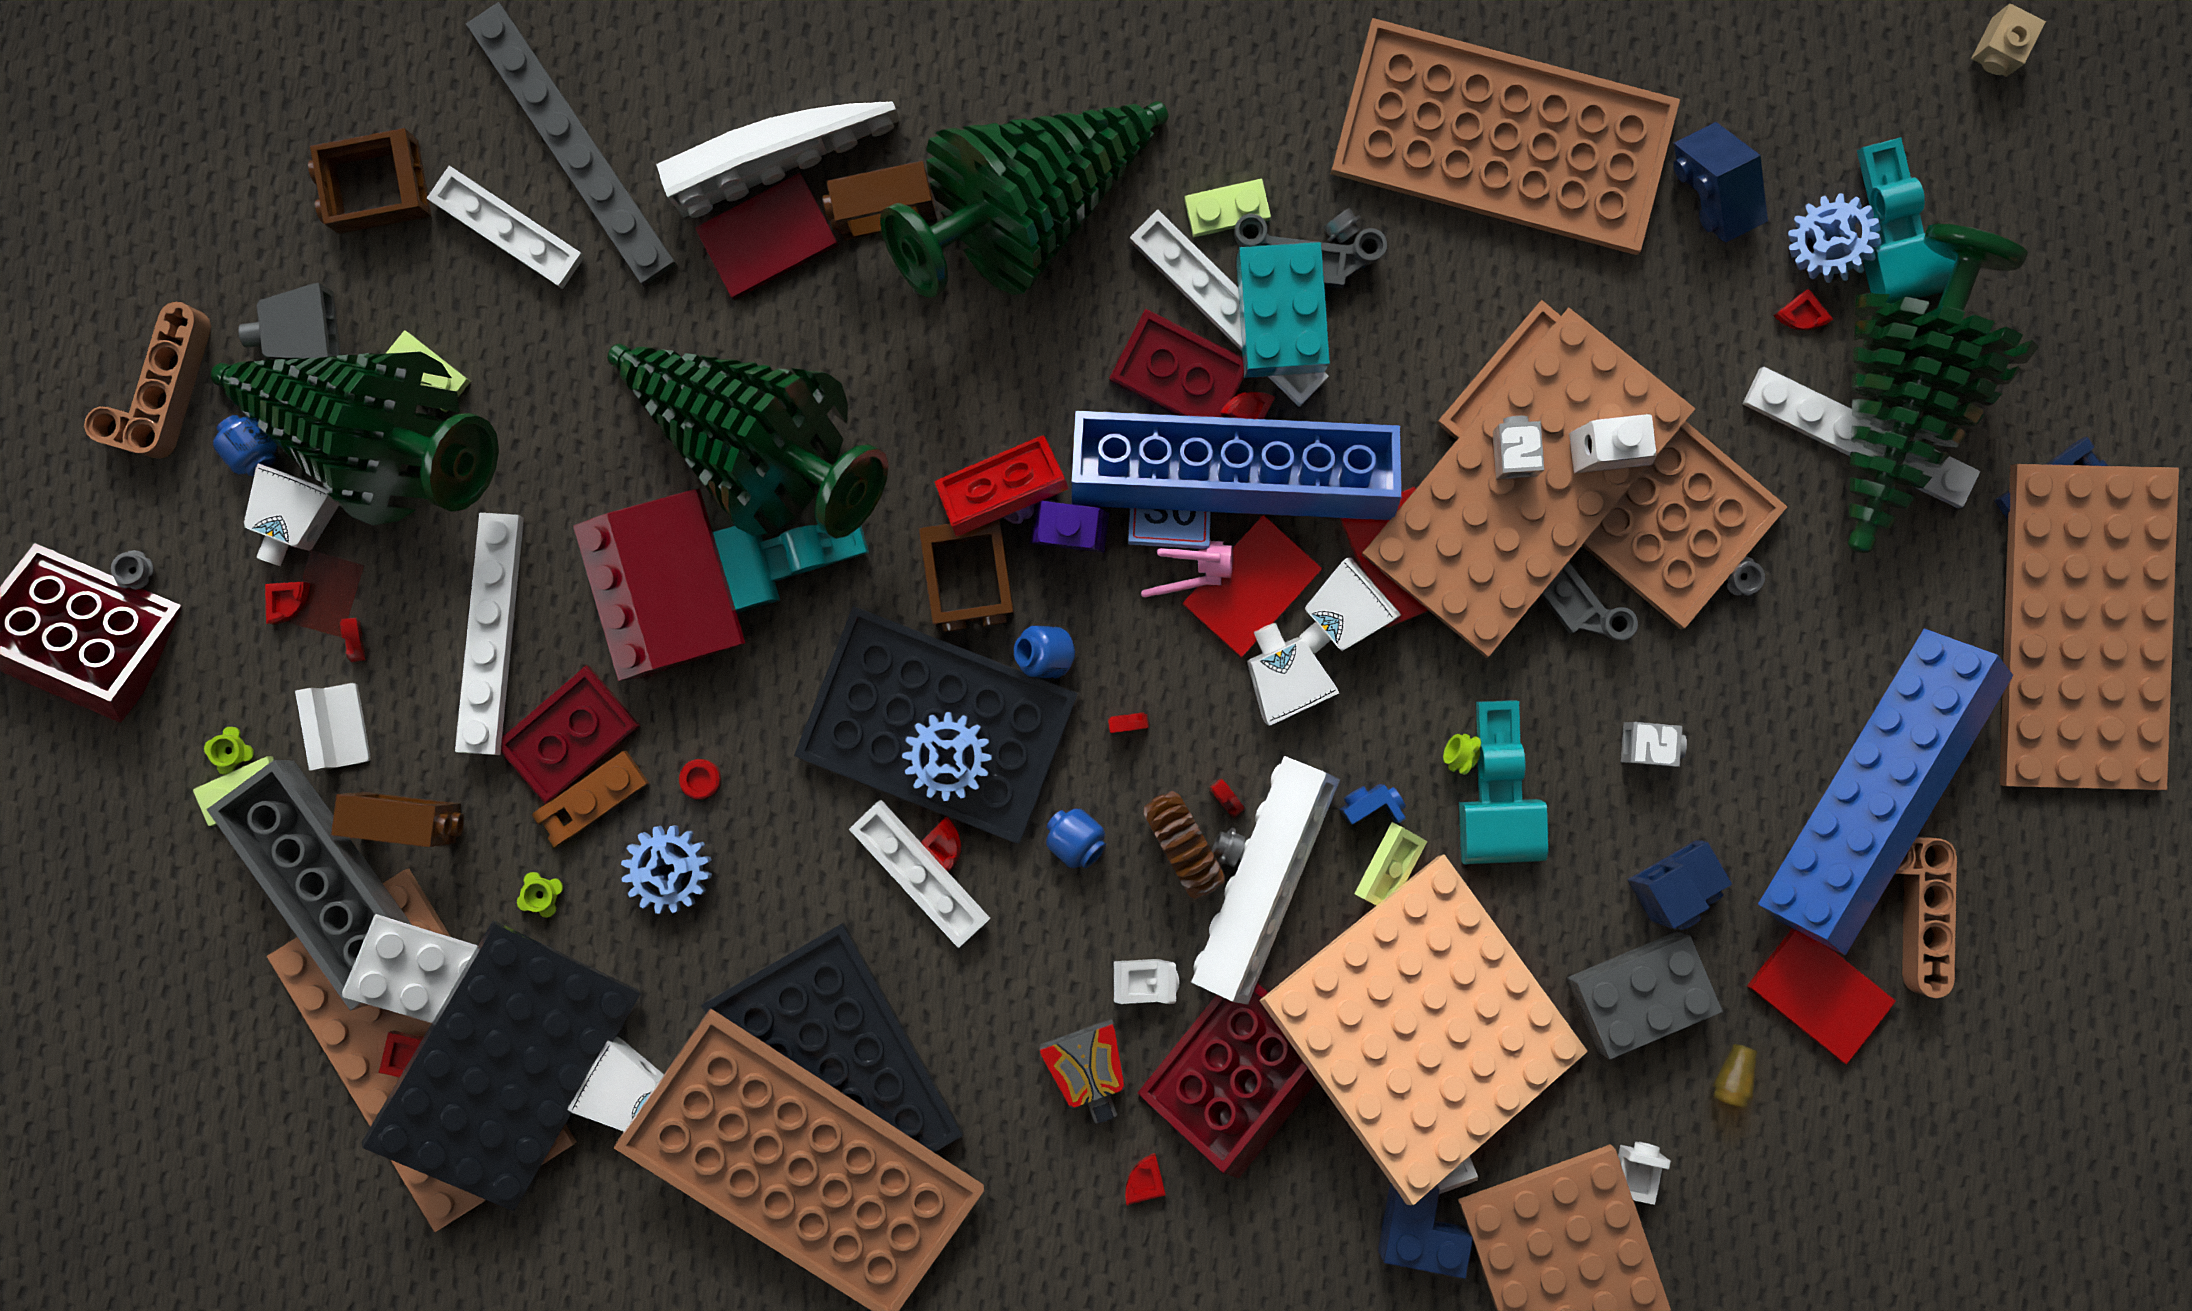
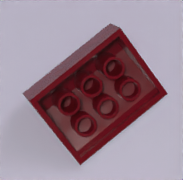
(659, 585)
(81, 632)
(1230, 1082)

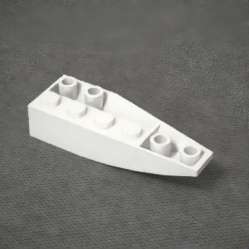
(765, 151)

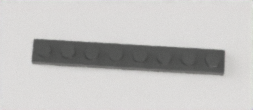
(571, 144)

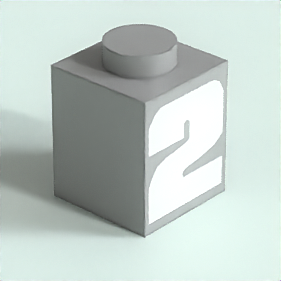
(1518, 448)
(1653, 744)

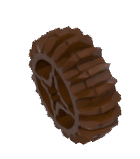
(1184, 844)

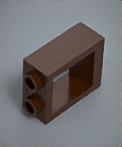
(409, 174)
(858, 200)
(958, 619)
(397, 819)

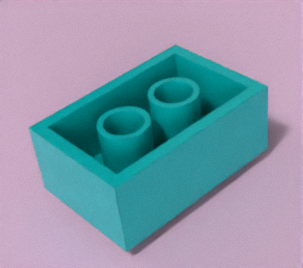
(1282, 309)

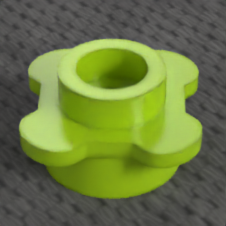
(216, 750)
(1462, 753)
(528, 896)

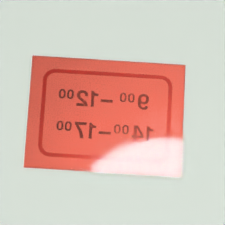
(330, 593)

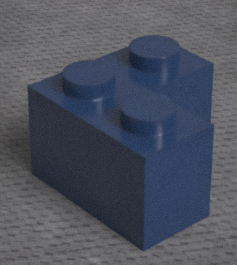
(1726, 178)
(1681, 885)
(1418, 1241)

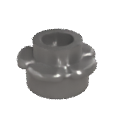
(1342, 226)
(121, 569)
(1754, 578)
(1228, 847)

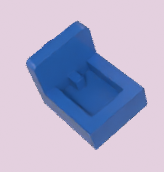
(1363, 802)

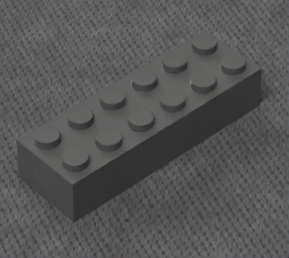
(308, 874)

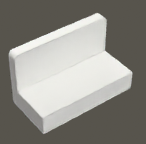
(333, 726)

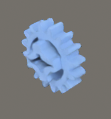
(1838, 253)
(934, 769)
(669, 884)

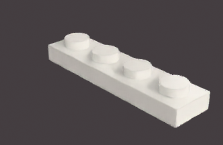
(505, 227)
(919, 873)

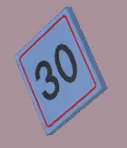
(1169, 528)

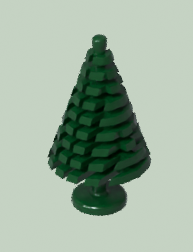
(1015, 192)
(1930, 368)
(358, 422)
(751, 435)

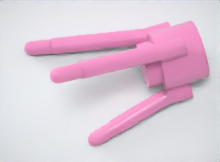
(1213, 561)

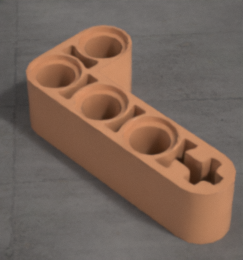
(154, 380)
(1938, 915)

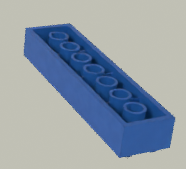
(1236, 465)
(1886, 789)

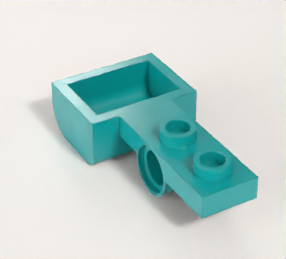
(1902, 261)
(756, 564)
(1501, 823)

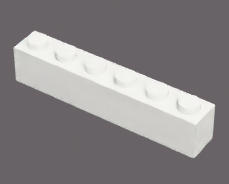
(1264, 880)

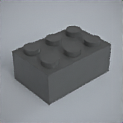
(1644, 994)

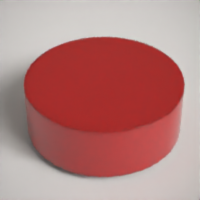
(700, 779)

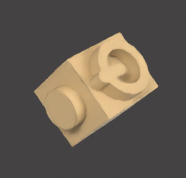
(2008, 40)

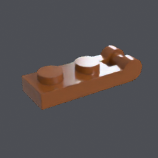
(591, 798)

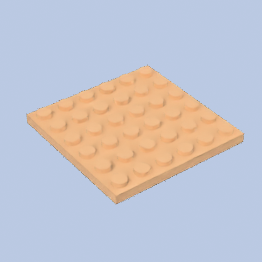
(1424, 1028)

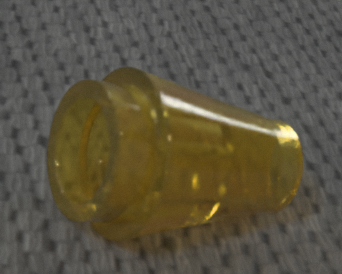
(1736, 1077)

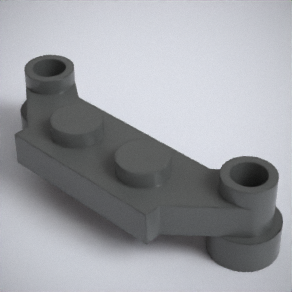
(1337, 259)
(1581, 610)

